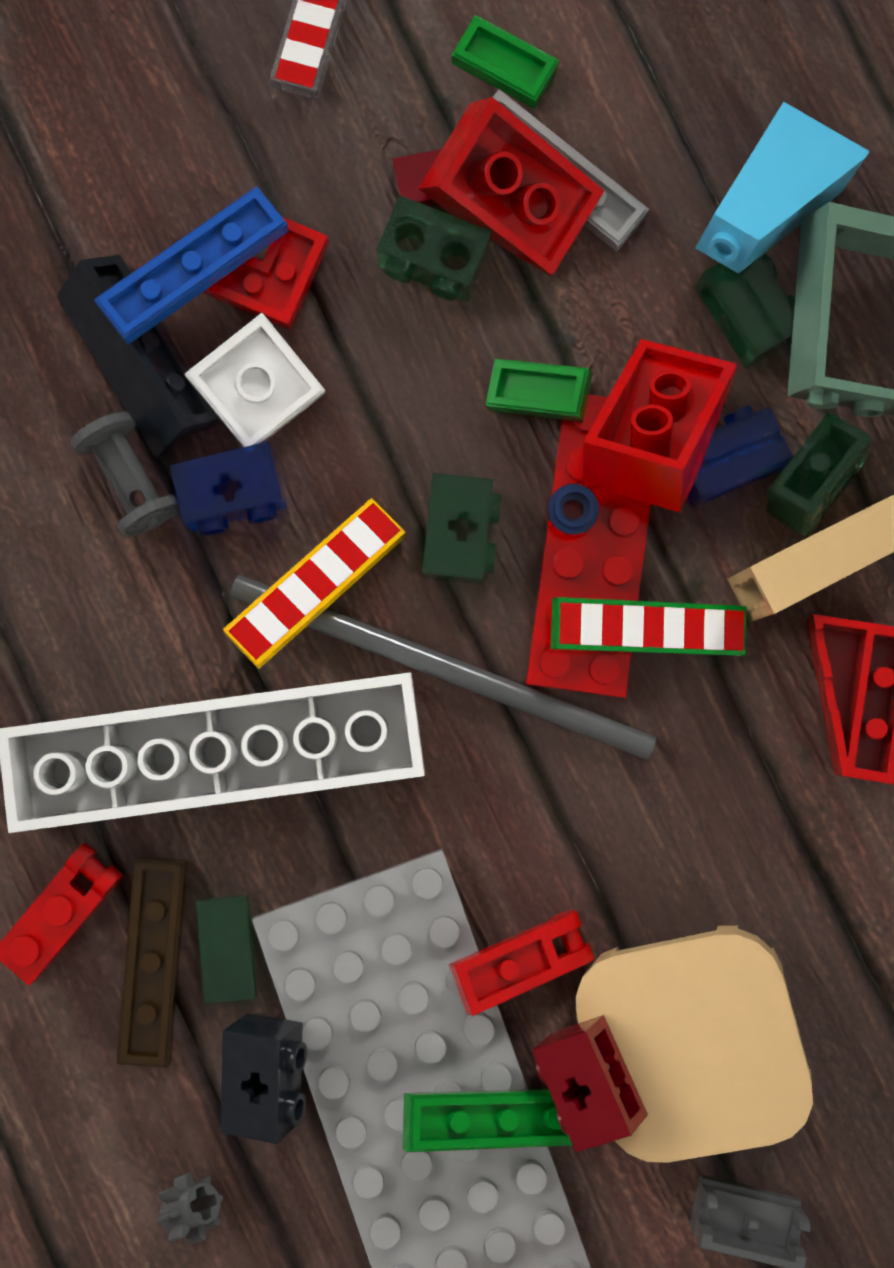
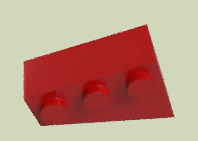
(856, 694)

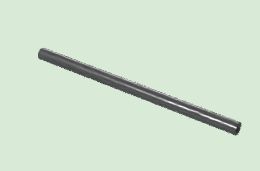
(466, 676)

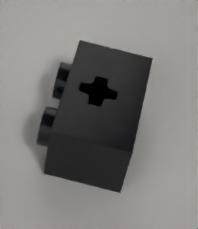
(262, 1078)

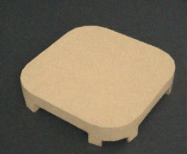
(704, 1042)

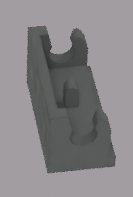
(749, 1222)

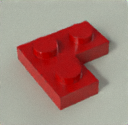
(280, 280)

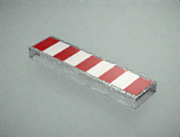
(307, 46)

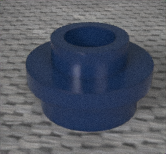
(579, 495)

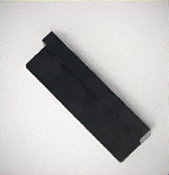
(146, 372)

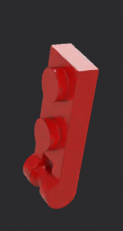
(57, 915)
(520, 963)

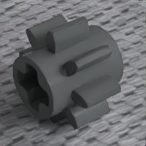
(189, 1208)

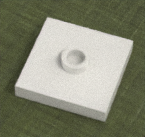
(255, 382)

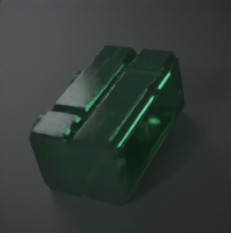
(749, 308)
(818, 474)

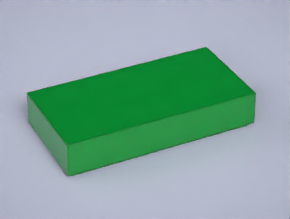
(504, 61)
(539, 389)

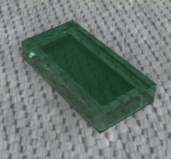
(226, 948)

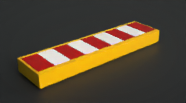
(314, 583)

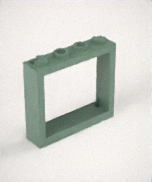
(820, 233)

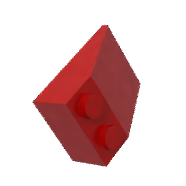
(511, 184)
(657, 424)

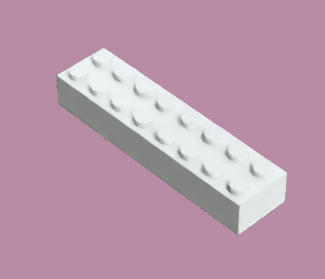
(210, 752)

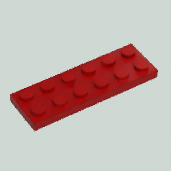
(590, 565)

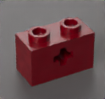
(589, 1084)

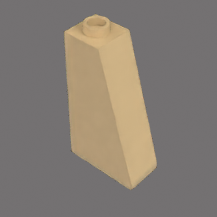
(816, 561)

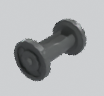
(124, 472)

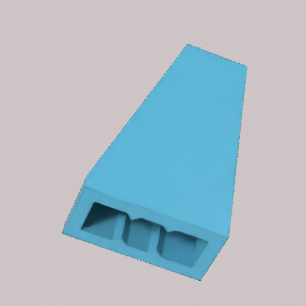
(783, 181)

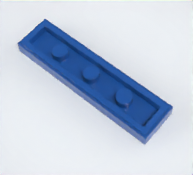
(191, 265)

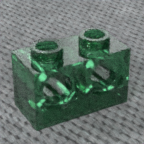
(440, 238)

